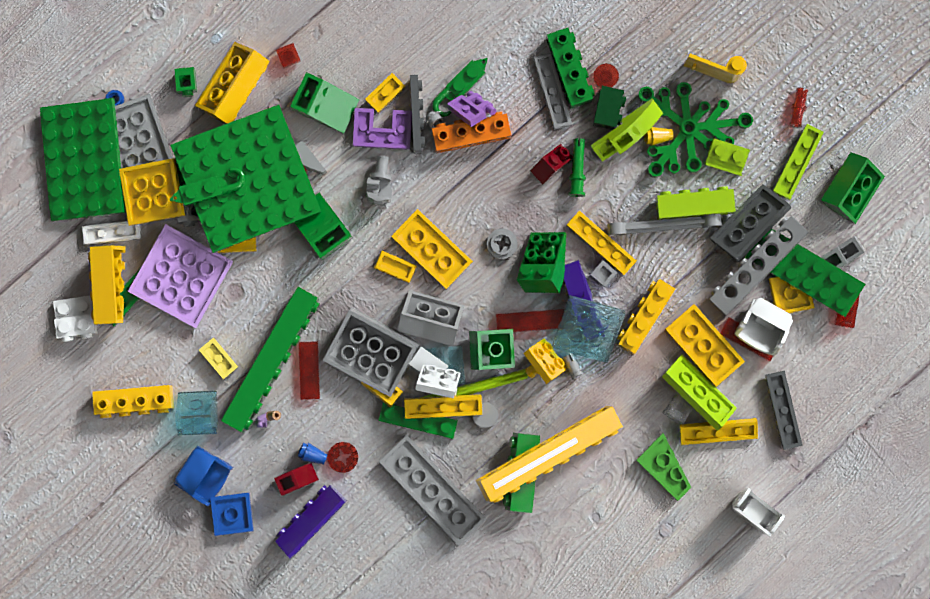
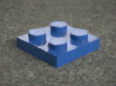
(232, 514)

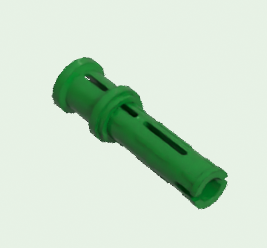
(577, 177)

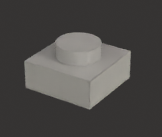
(603, 273)

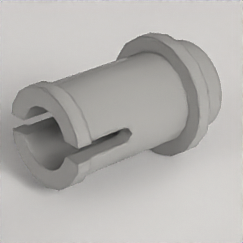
(572, 365)

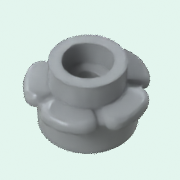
(433, 119)

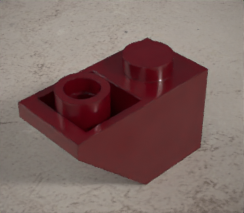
(551, 164)
(296, 479)

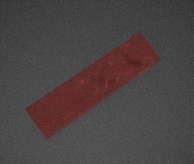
(530, 320)

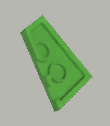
(664, 468)

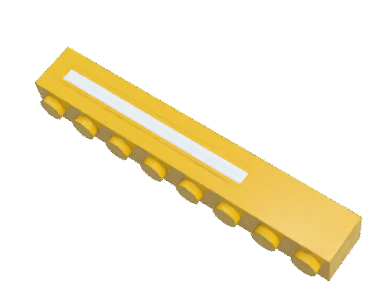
(548, 454)

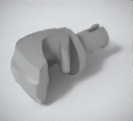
(378, 183)

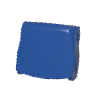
(203, 475)

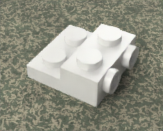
(74, 318)

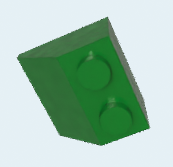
(491, 349)

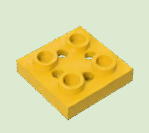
(544, 361)

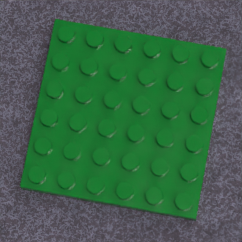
(274, 185)

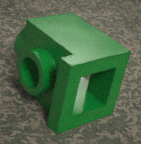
(183, 75)

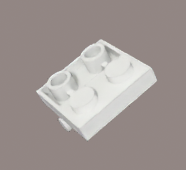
(438, 381)

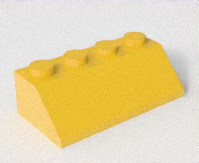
(232, 83)

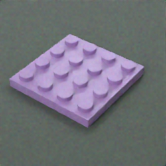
(180, 276)

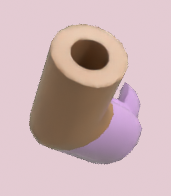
(268, 416)

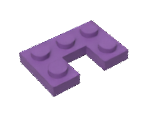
(369, 137)

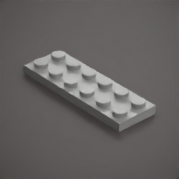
(432, 490)

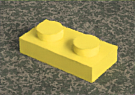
(218, 358)

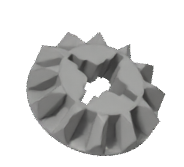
(497, 235)

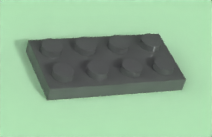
(750, 222)

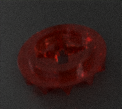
(334, 453)

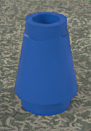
(311, 454)

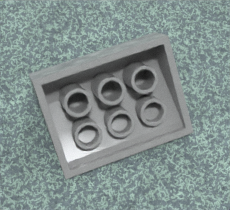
(371, 352)

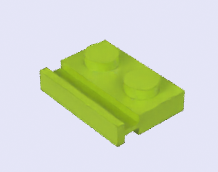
(727, 156)

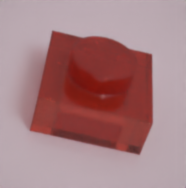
(288, 55)

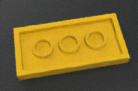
(431, 249)
(704, 345)

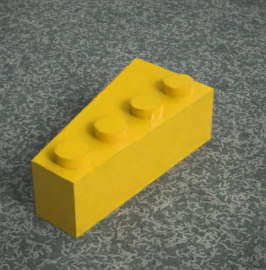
(106, 283)

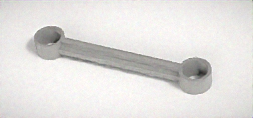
(624, 228)

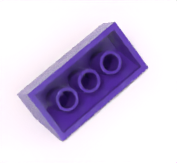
(307, 524)

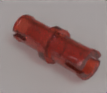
(798, 107)

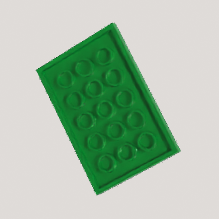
(82, 159)

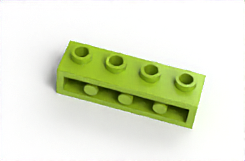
(695, 203)

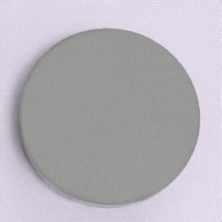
(488, 417)

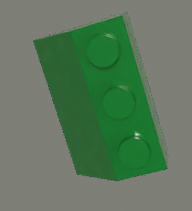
(853, 187)

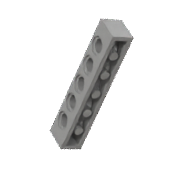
(719, 295)

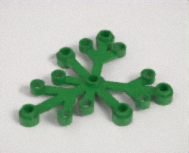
(710, 125)

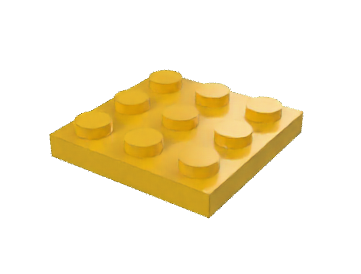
(149, 190)

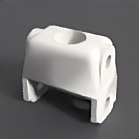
(764, 326)
(757, 512)

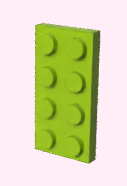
(699, 392)

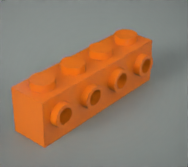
(462, 135)

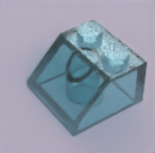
(196, 413)

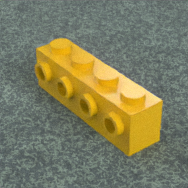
(645, 317)
(133, 400)

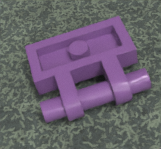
(468, 110)

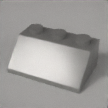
(430, 318)

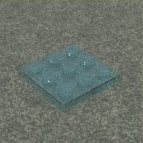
(588, 329)

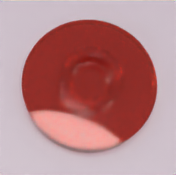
(606, 75)

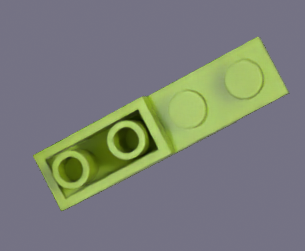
(629, 132)

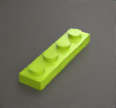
(798, 161)

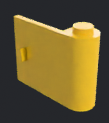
(729, 73)

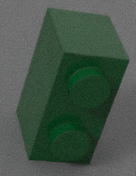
(609, 107)

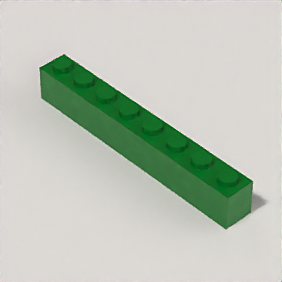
(270, 360)

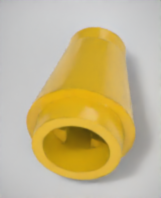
(658, 135)

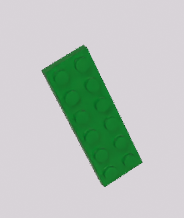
(815, 277)

